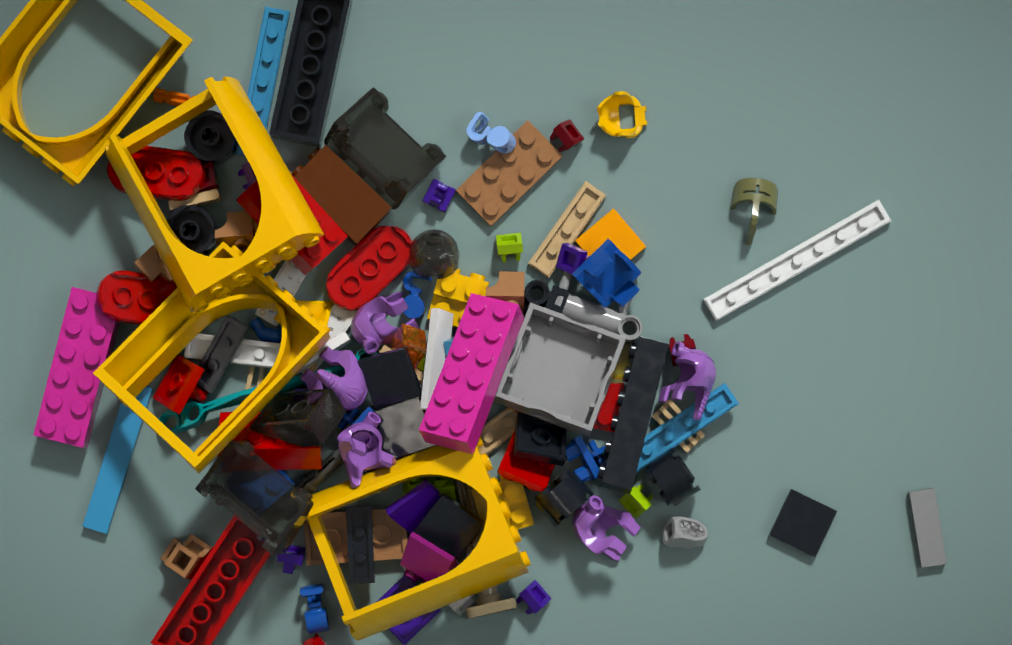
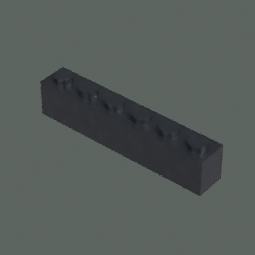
(634, 415)

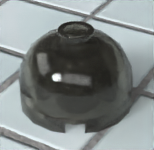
(434, 254)

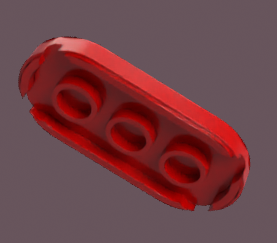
(167, 172)
(369, 267)
(131, 296)

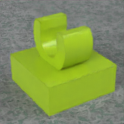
(509, 244)
(636, 502)

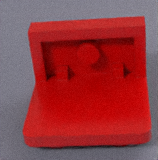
(528, 472)

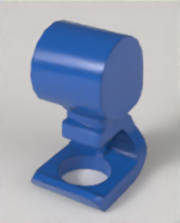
(415, 305)
(316, 616)

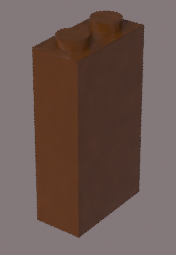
(342, 194)

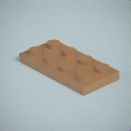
(509, 175)
(388, 537)

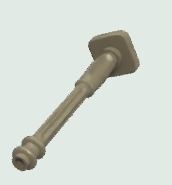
(489, 600)

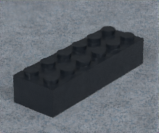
(310, 71)

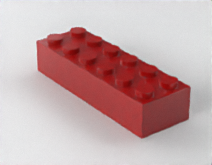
(215, 588)

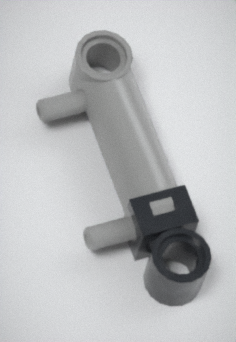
(582, 310)

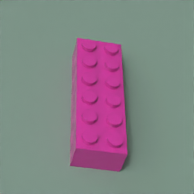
(471, 373)
(71, 387)

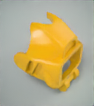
(610, 119)

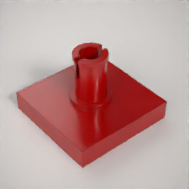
(180, 385)

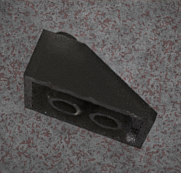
(300, 417)

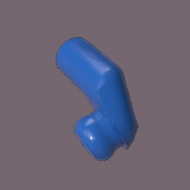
(266, 334)

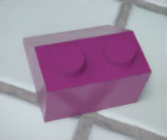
(425, 560)

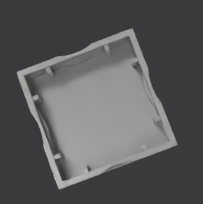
(560, 370)

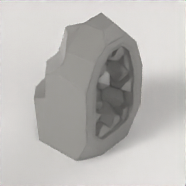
(684, 533)

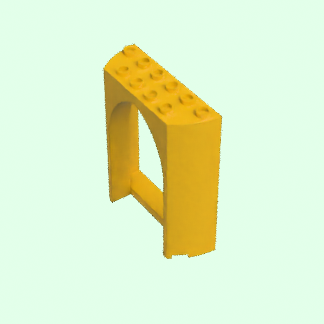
(78, 152)
(285, 216)
(174, 327)
(489, 564)

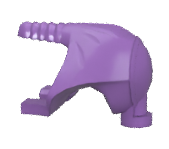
(370, 325)
(696, 375)
(349, 389)
(362, 448)
(593, 520)

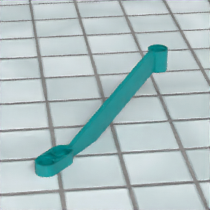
(184, 423)

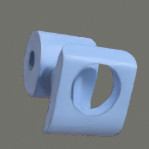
(499, 137)

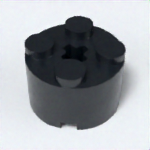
(199, 129)
(198, 218)
(672, 477)
(563, 498)

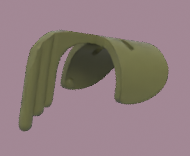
(740, 195)

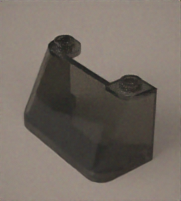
(382, 150)
(257, 495)

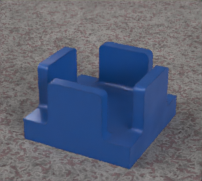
(608, 275)

